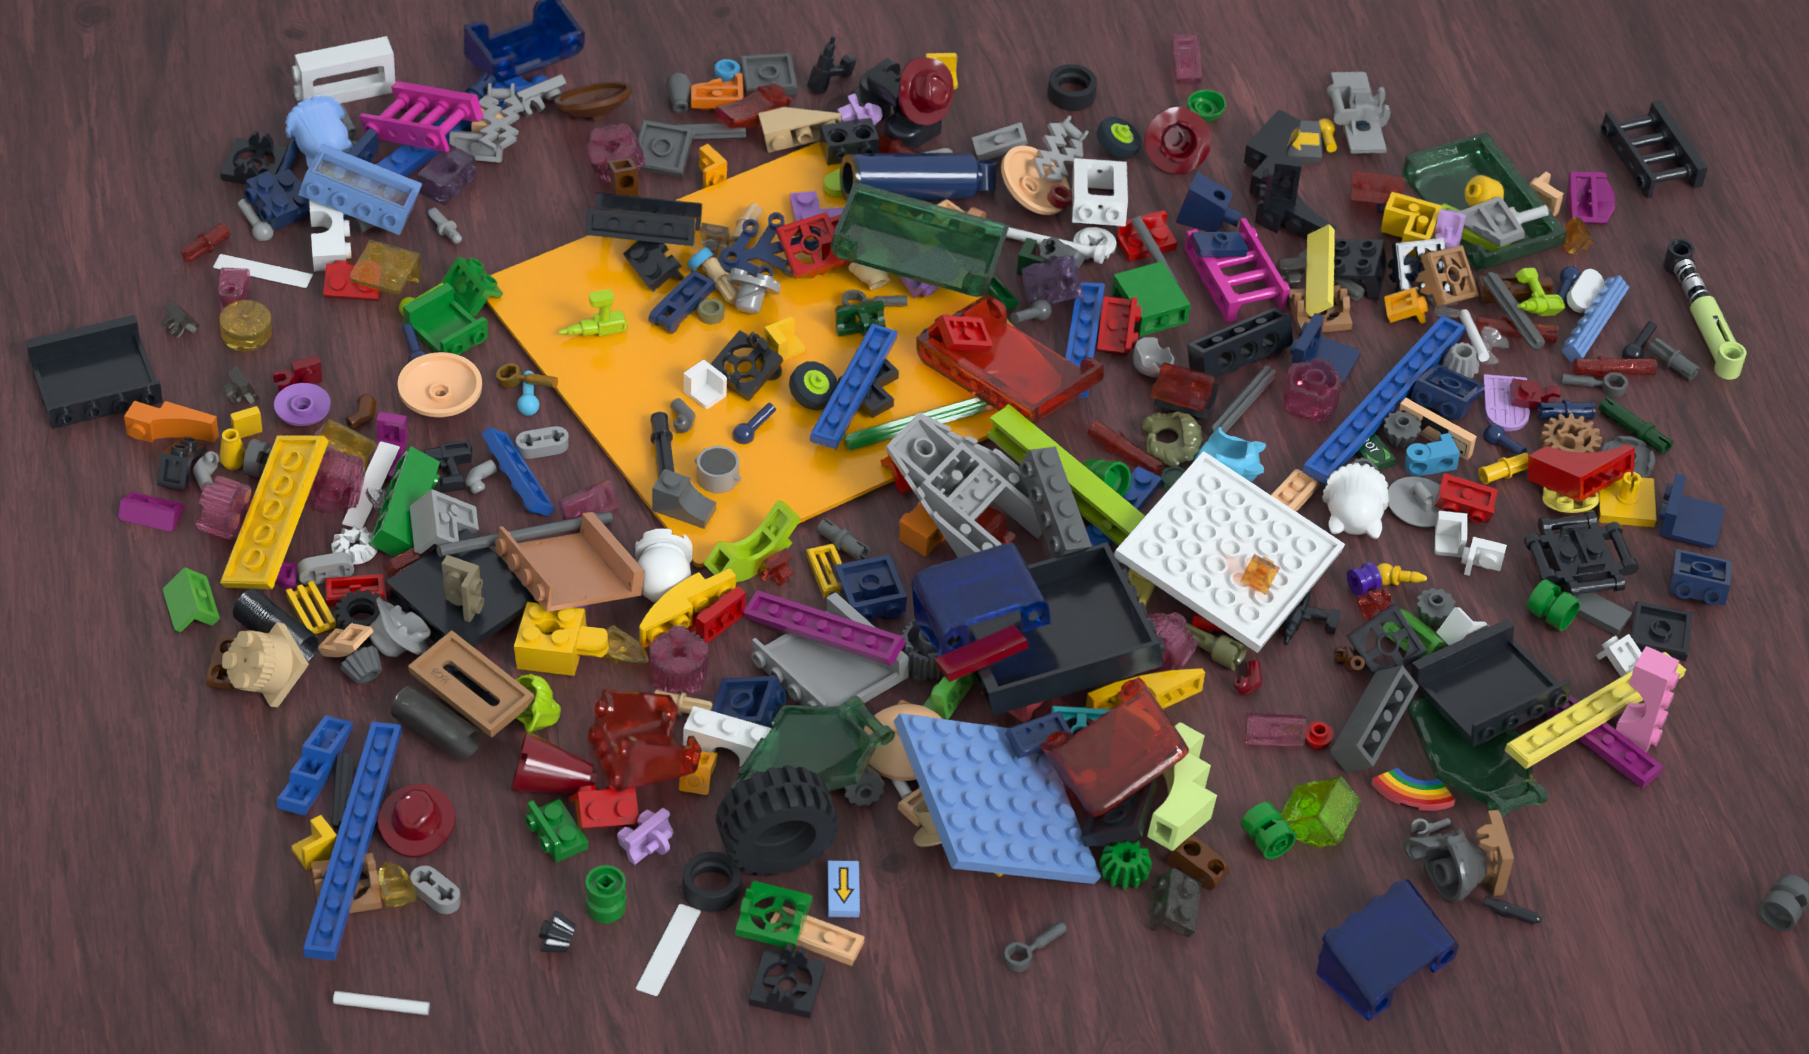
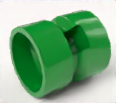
(1112, 473)
(1550, 603)
(1268, 830)
(605, 894)

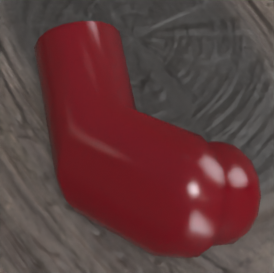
(1250, 682)

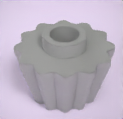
(1462, 359)

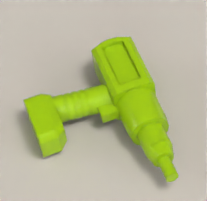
(1540, 303)
(602, 322)

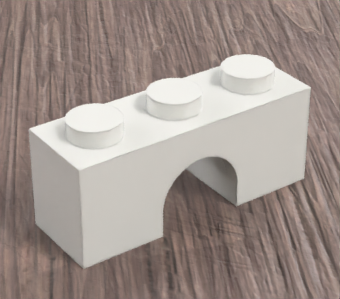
(330, 244)
(720, 730)

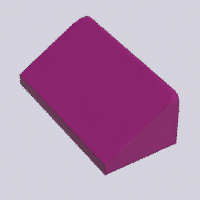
(150, 511)

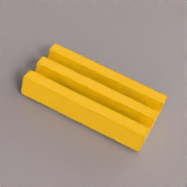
(820, 551)
(303, 592)

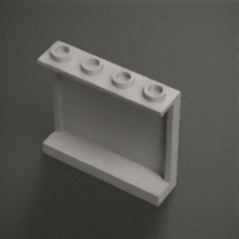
(824, 674)

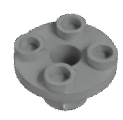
(752, 289)

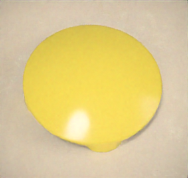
(1564, 504)

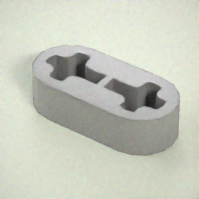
(542, 442)
(325, 567)
(438, 886)

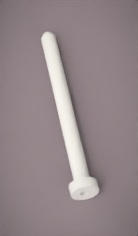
(1097, 253)

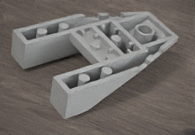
(959, 481)

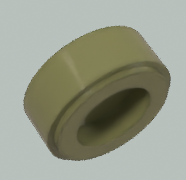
(711, 311)

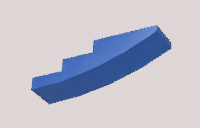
(315, 765)

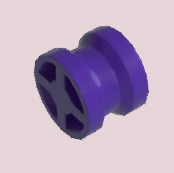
(1364, 578)

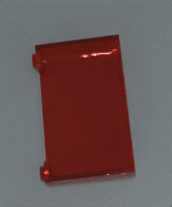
(1013, 370)

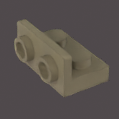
(463, 585)

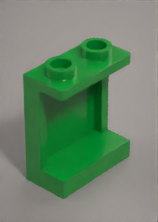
(1158, 295)
(444, 323)

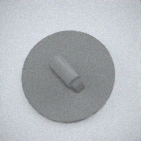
(1414, 501)

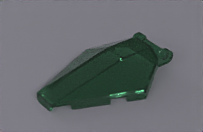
(820, 741)
(1478, 771)

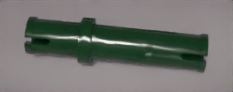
(1641, 429)

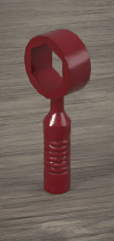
(1058, 202)

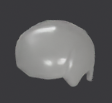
(1149, 356)

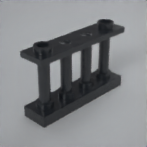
(1668, 134)
(644, 219)

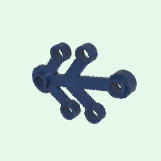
(763, 250)

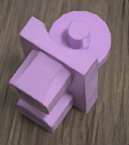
(855, 112)
(1450, 227)
(649, 837)

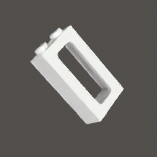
(343, 60)
(1085, 205)

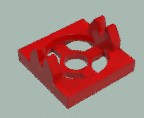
(801, 269)

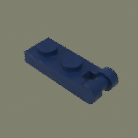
(681, 301)

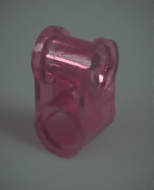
(233, 285)

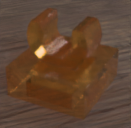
(1577, 236)
(1260, 573)

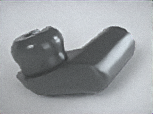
(685, 415)

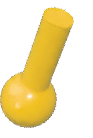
(1327, 132)

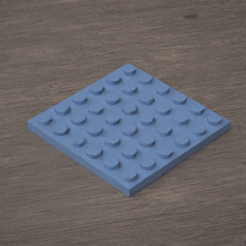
(991, 805)

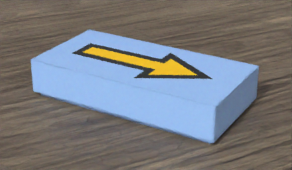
(843, 889)

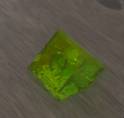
(1321, 811)

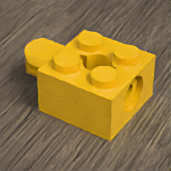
(562, 649)

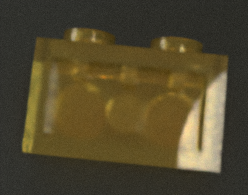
(347, 440)

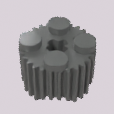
(922, 653)

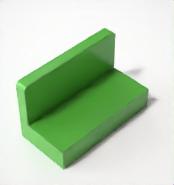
(189, 599)
(1427, 635)

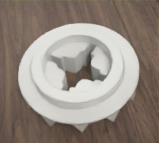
(1096, 236)
(358, 553)

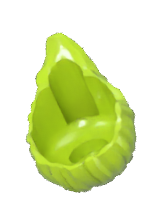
(544, 710)

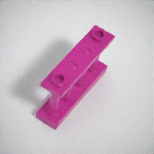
(419, 100)
(1220, 284)

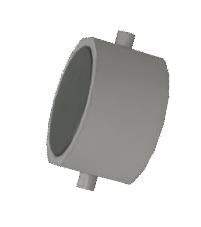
(717, 469)

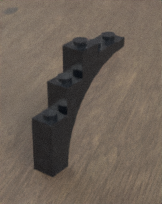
(1276, 139)

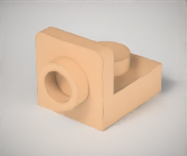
(1549, 195)

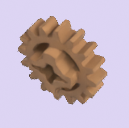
(1571, 435)

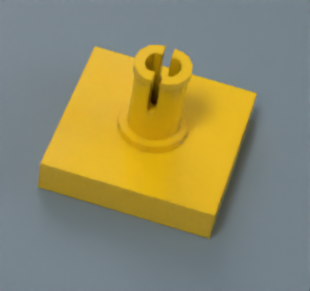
(1628, 502)

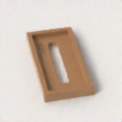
(454, 650)

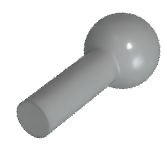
(261, 230)

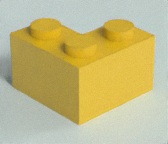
(1410, 219)

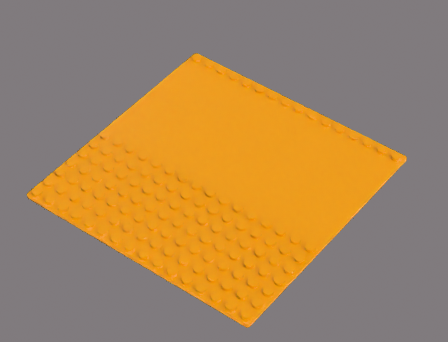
(629, 375)

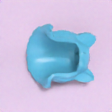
(1235, 453)

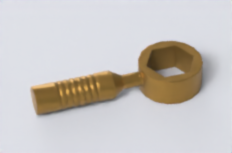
(516, 379)

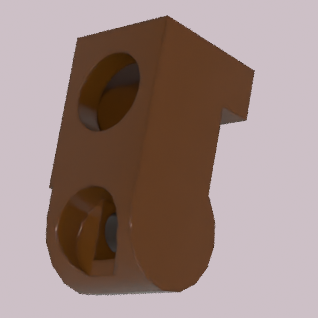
(623, 176)
(217, 675)
(1199, 862)

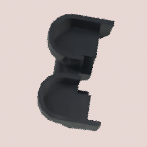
(881, 88)

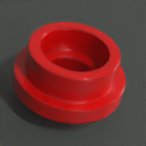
(1318, 735)

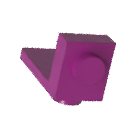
(392, 430)

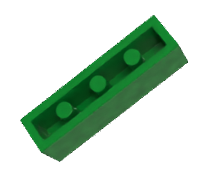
(411, 479)

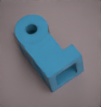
(1432, 457)

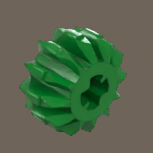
(1125, 864)

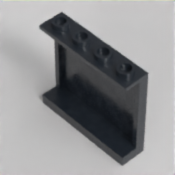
(92, 371)
(421, 591)
(1487, 684)

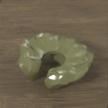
(1183, 448)

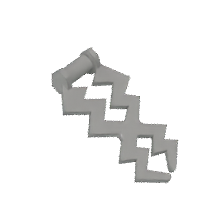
(489, 104)
(1058, 132)

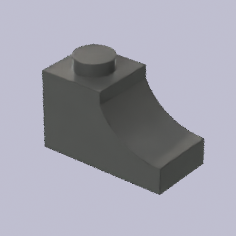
(677, 498)

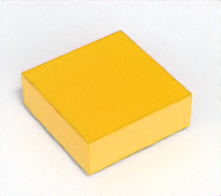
(247, 422)

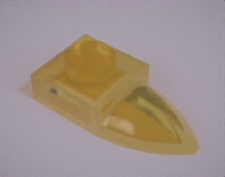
(624, 647)
(395, 885)

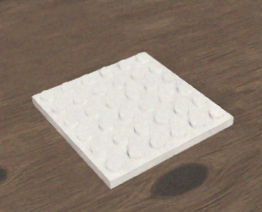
(1204, 538)

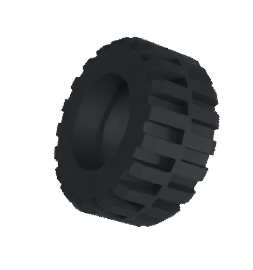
(777, 820)

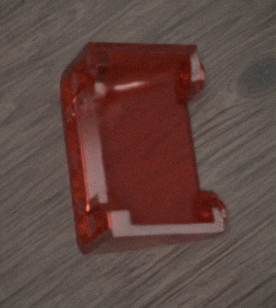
(1116, 751)

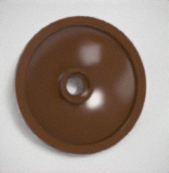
(594, 99)

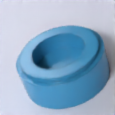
(726, 69)
(699, 258)

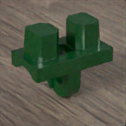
(868, 312)

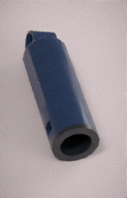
(920, 174)

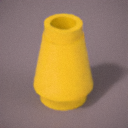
(231, 450)

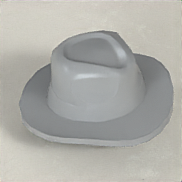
(398, 631)

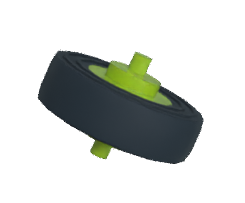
(1119, 137)
(812, 385)

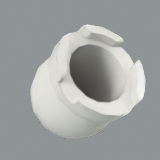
(664, 561)

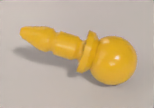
(1394, 575)

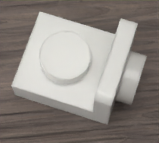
(1483, 554)
(1621, 653)

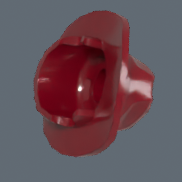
(925, 90)
(1177, 140)
(416, 820)

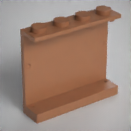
(573, 567)

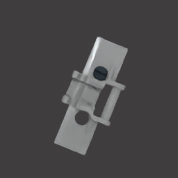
(1365, 113)

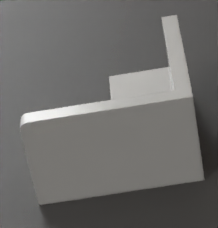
(439, 518)

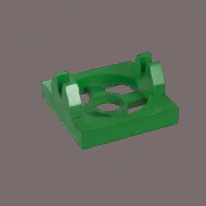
(759, 891)

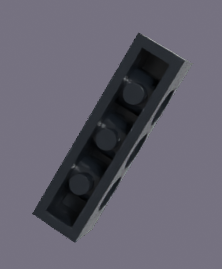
(1241, 343)

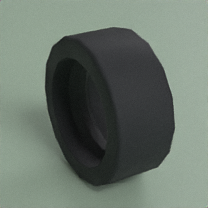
(1072, 74)
(709, 900)

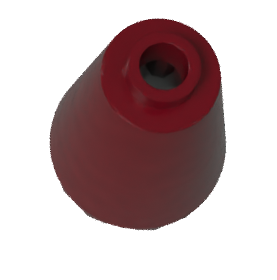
(550, 769)

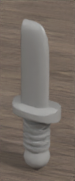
(444, 226)

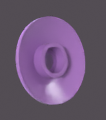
(302, 404)

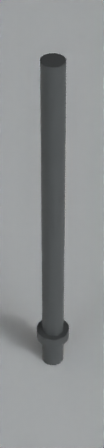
(518, 535)

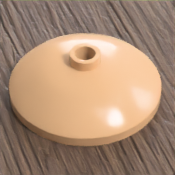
(1024, 182)
(439, 384)
(892, 759)

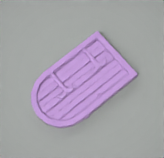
(1498, 403)

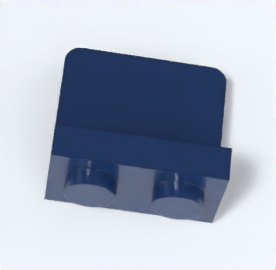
(1313, 345)
(1688, 517)

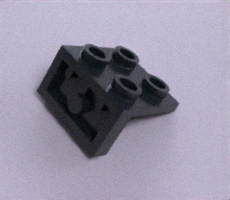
(1361, 260)

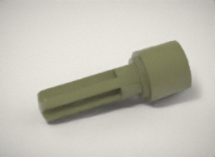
(1223, 649)

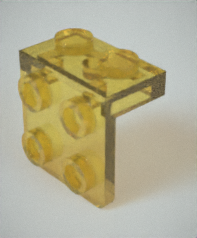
(386, 267)

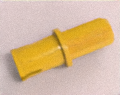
(1503, 468)

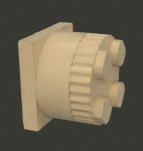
(265, 663)

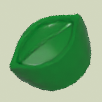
(1207, 104)

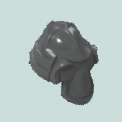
(1451, 862)

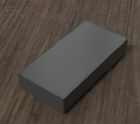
(1603, 613)

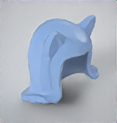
(317, 123)

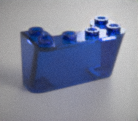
(525, 47)
(973, 591)
(1384, 948)

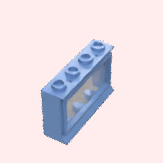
(360, 189)

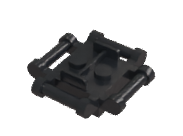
(1579, 554)

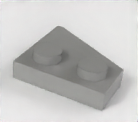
(1493, 222)

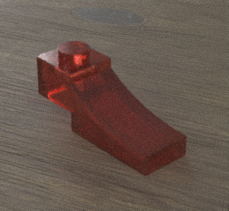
(746, 111)

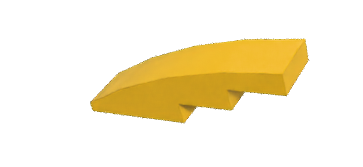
(1166, 687)

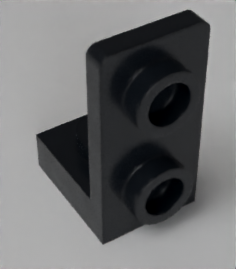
(176, 463)

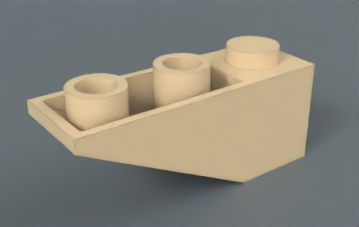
(793, 126)

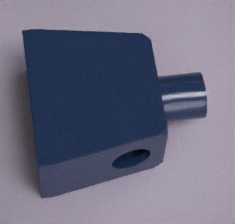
(1207, 206)

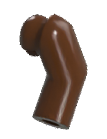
(365, 412)
(1349, 658)

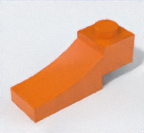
(169, 421)

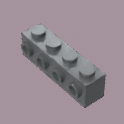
(1053, 502)
(1374, 719)

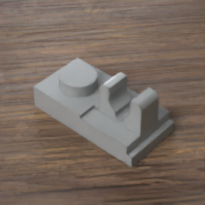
(533, 95)
(999, 141)
(470, 143)

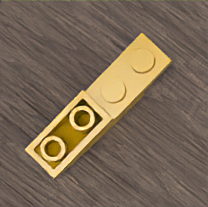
(682, 602)

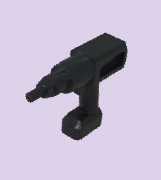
(825, 68)
(449, 456)
(1305, 612)

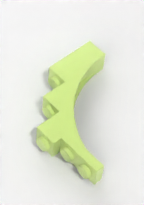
(1188, 801)

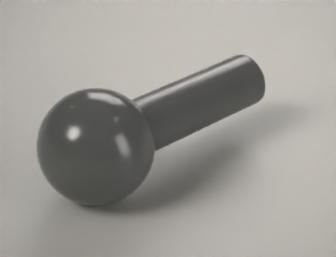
(1039, 310)

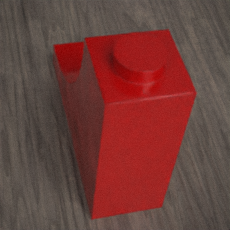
(1578, 473)

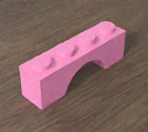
(1653, 679)

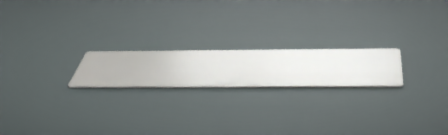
(265, 271)
(374, 478)
(668, 950)

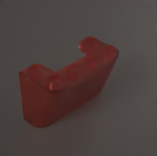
(637, 742)

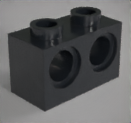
(848, 138)

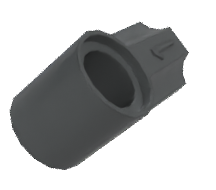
(1053, 248)

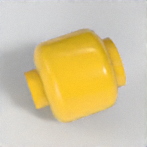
(1482, 189)

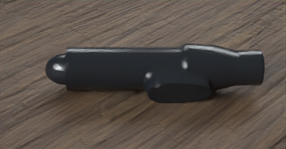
(1509, 910)

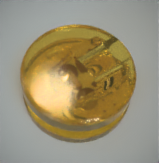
(245, 325)

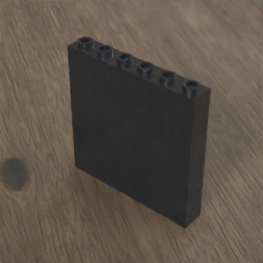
(1092, 638)

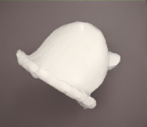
(1356, 500)

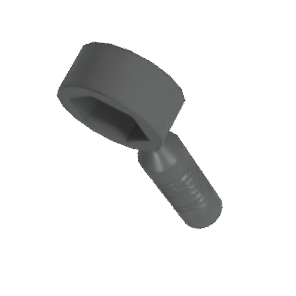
(900, 300)
(1587, 381)
(1038, 943)

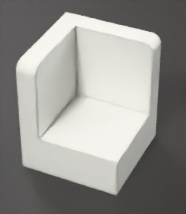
(704, 384)
(1450, 534)
(1459, 626)

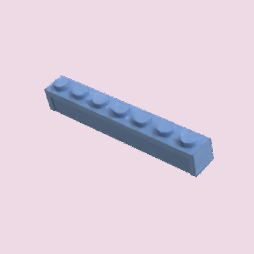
(1595, 318)

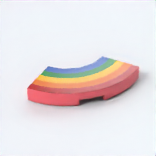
(1404, 789)

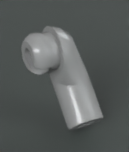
(204, 468)
(476, 474)

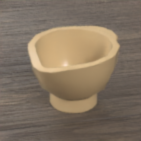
(871, 276)

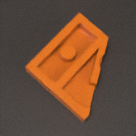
(716, 93)

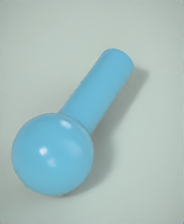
(528, 403)

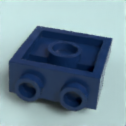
(277, 198)
(1446, 392)
(1700, 577)
(872, 587)
(750, 699)

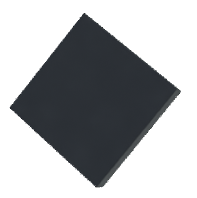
(1661, 629)

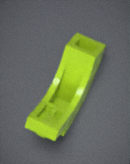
(748, 554)

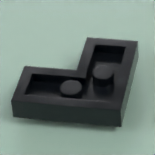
(877, 399)

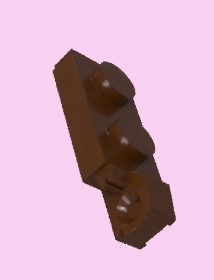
(1519, 290)

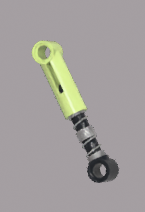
(1725, 350)

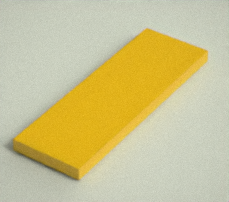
(274, 512)

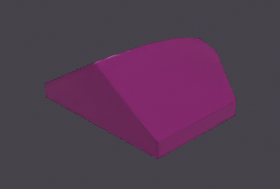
(1590, 197)

